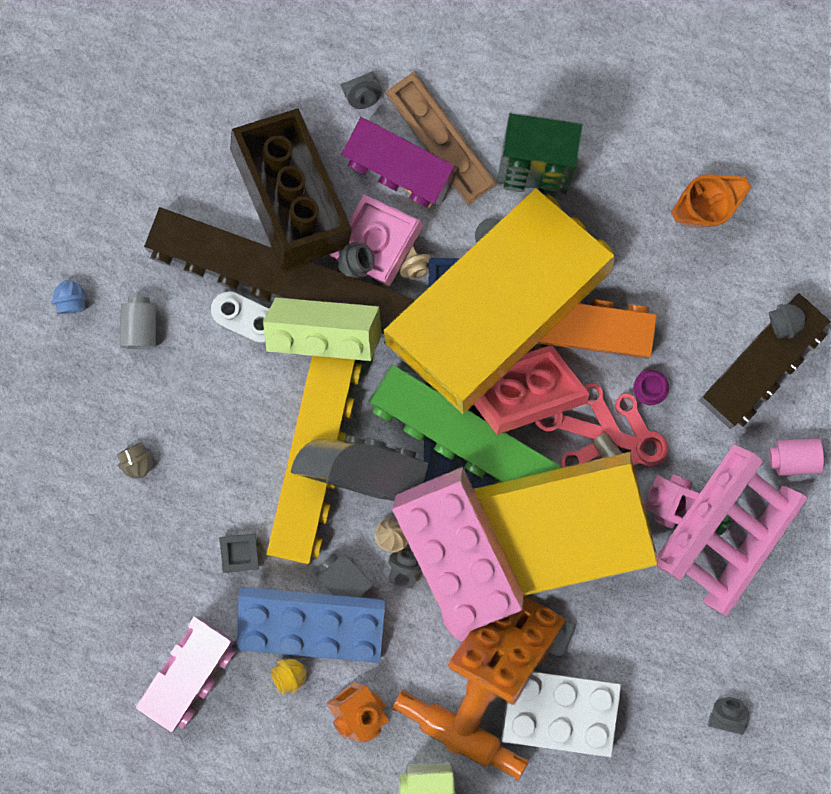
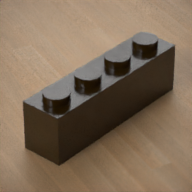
(761, 365)

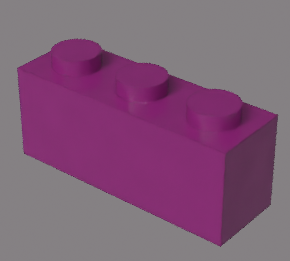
(399, 163)

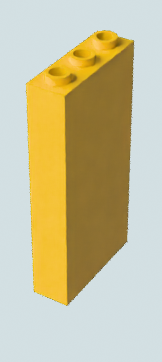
(499, 299)
(571, 523)

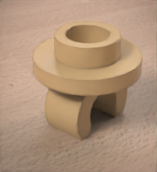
(415, 265)

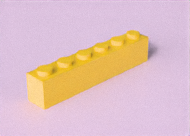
(303, 499)

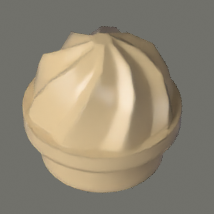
(390, 536)

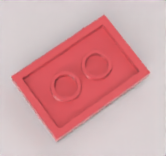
(532, 391)

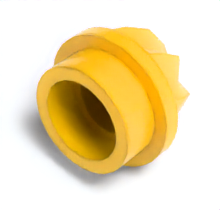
(288, 675)

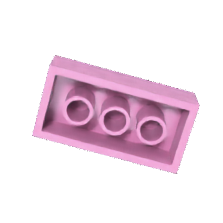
(458, 552)

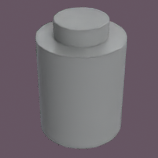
(138, 324)

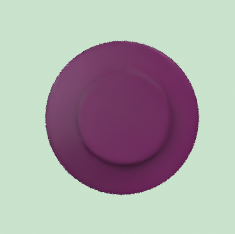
(651, 387)

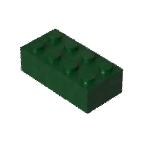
(539, 154)

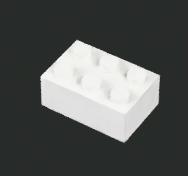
(563, 714)

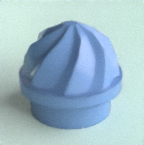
(69, 297)

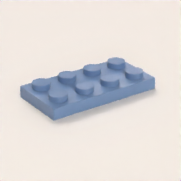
(310, 624)

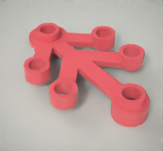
(609, 426)

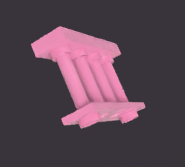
(707, 513)

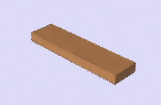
(440, 136)

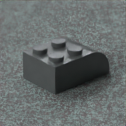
(361, 466)

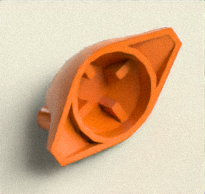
(710, 200)

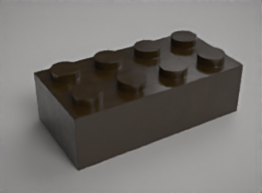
(290, 188)

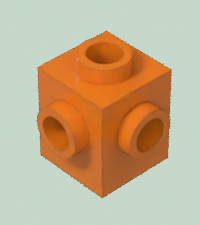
(358, 713)

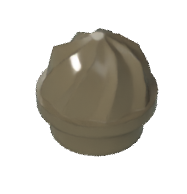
(135, 461)

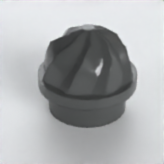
(355, 260)
(787, 320)

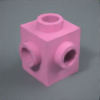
(670, 499)

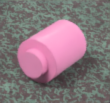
(797, 456)

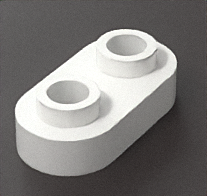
(242, 319)

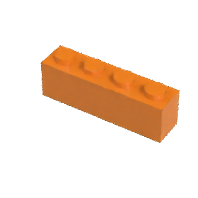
(605, 329)

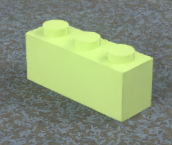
(322, 329)

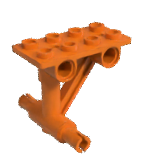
(496, 663)

